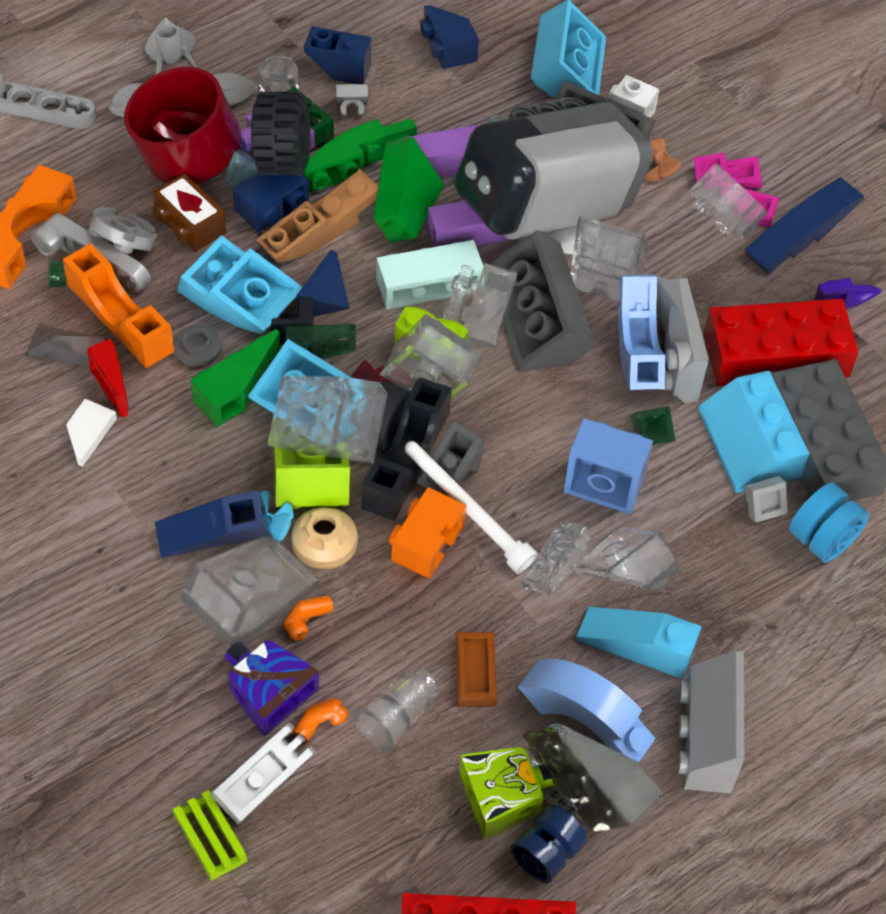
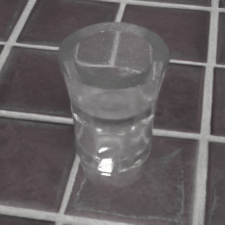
(396, 708)

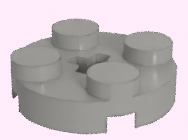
(126, 232)

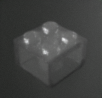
(433, 354)

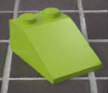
(310, 479)

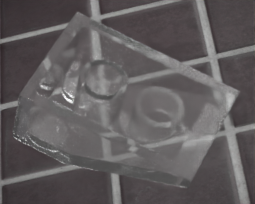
(247, 588)

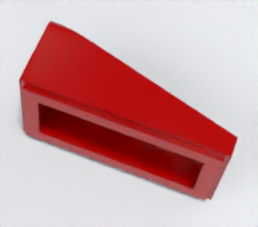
(107, 372)

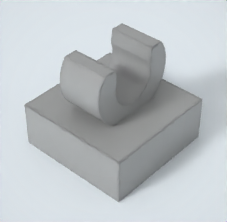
(352, 95)
(766, 499)

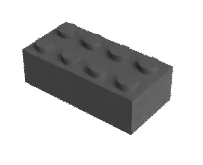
(833, 430)

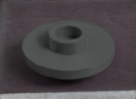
(197, 345)

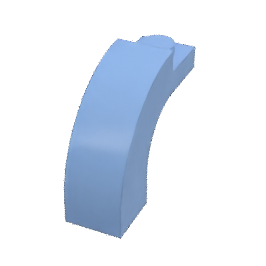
(637, 329)
(582, 694)

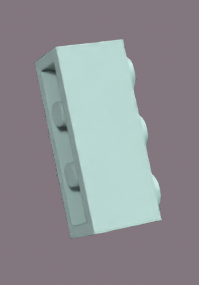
(424, 273)

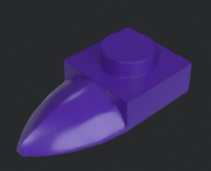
(844, 289)

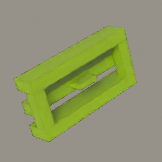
(194, 807)

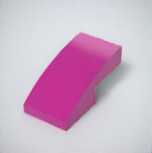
(743, 171)

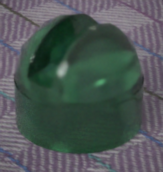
(56, 274)

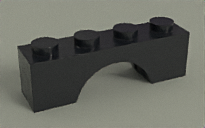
(396, 472)

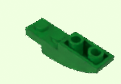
(352, 151)

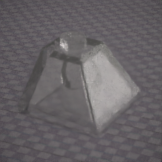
(631, 559)

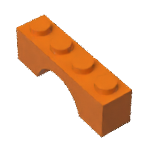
(35, 202)
(138, 329)

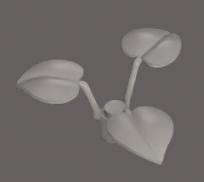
(170, 44)

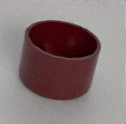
(183, 125)

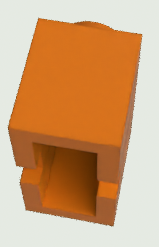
(428, 526)

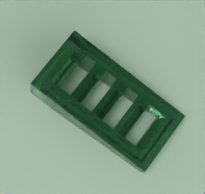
(324, 339)

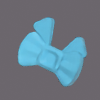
(281, 521)

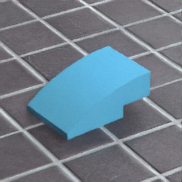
(238, 286)

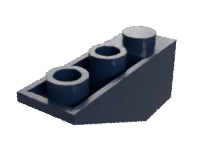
(214, 524)

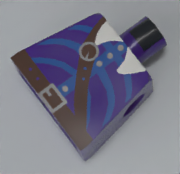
(269, 682)

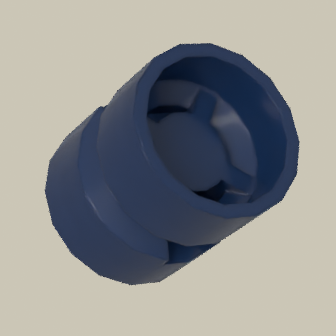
(546, 847)

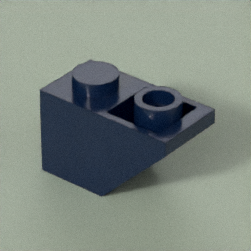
(450, 37)
(340, 54)
(268, 198)

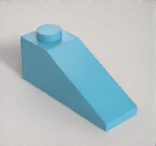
(642, 637)

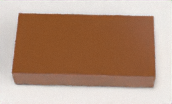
(476, 669)

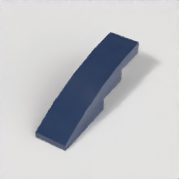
(803, 224)

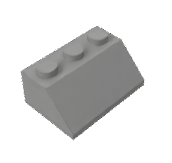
(712, 724)

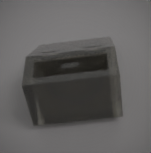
(599, 781)

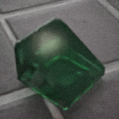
(654, 425)

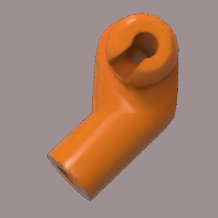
(296, 620)
(314, 715)

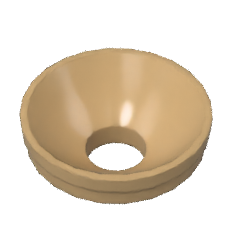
(324, 550)

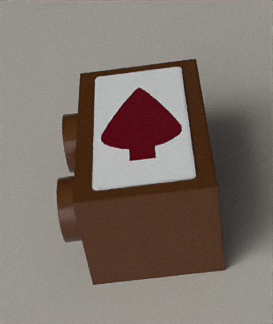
(189, 213)

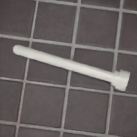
(519, 555)

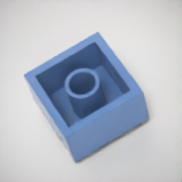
(607, 465)

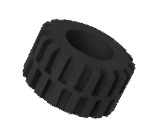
(280, 133)

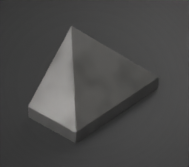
(62, 345)

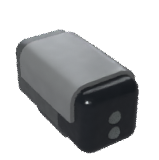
(552, 166)

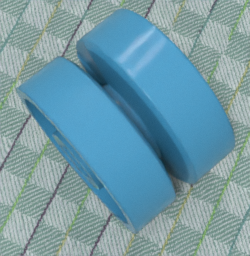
(829, 522)

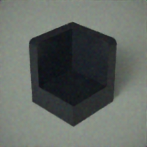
(305, 317)

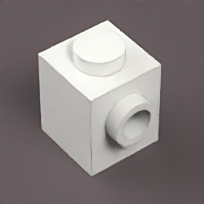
(635, 95)

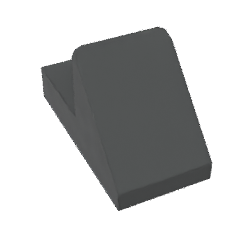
(456, 455)

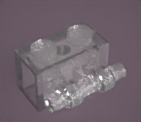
(489, 304)

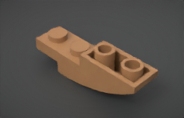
(319, 224)

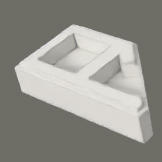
(88, 428)

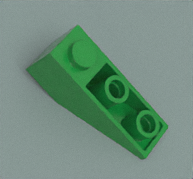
(225, 387)

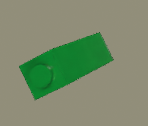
(405, 190)

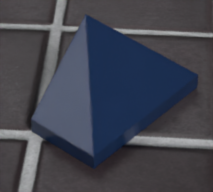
(326, 287)

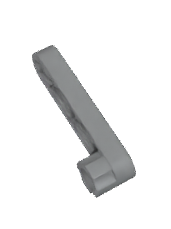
(72, 110)
(65, 234)

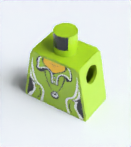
(503, 787)

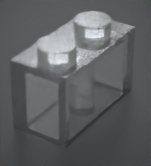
(728, 202)

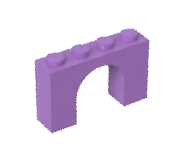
(455, 220)

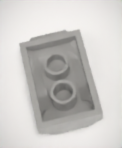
(683, 341)

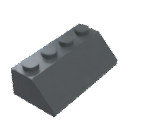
(546, 311)

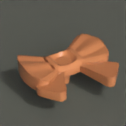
(665, 164)

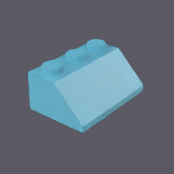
(567, 50)
(289, 361)
(754, 431)

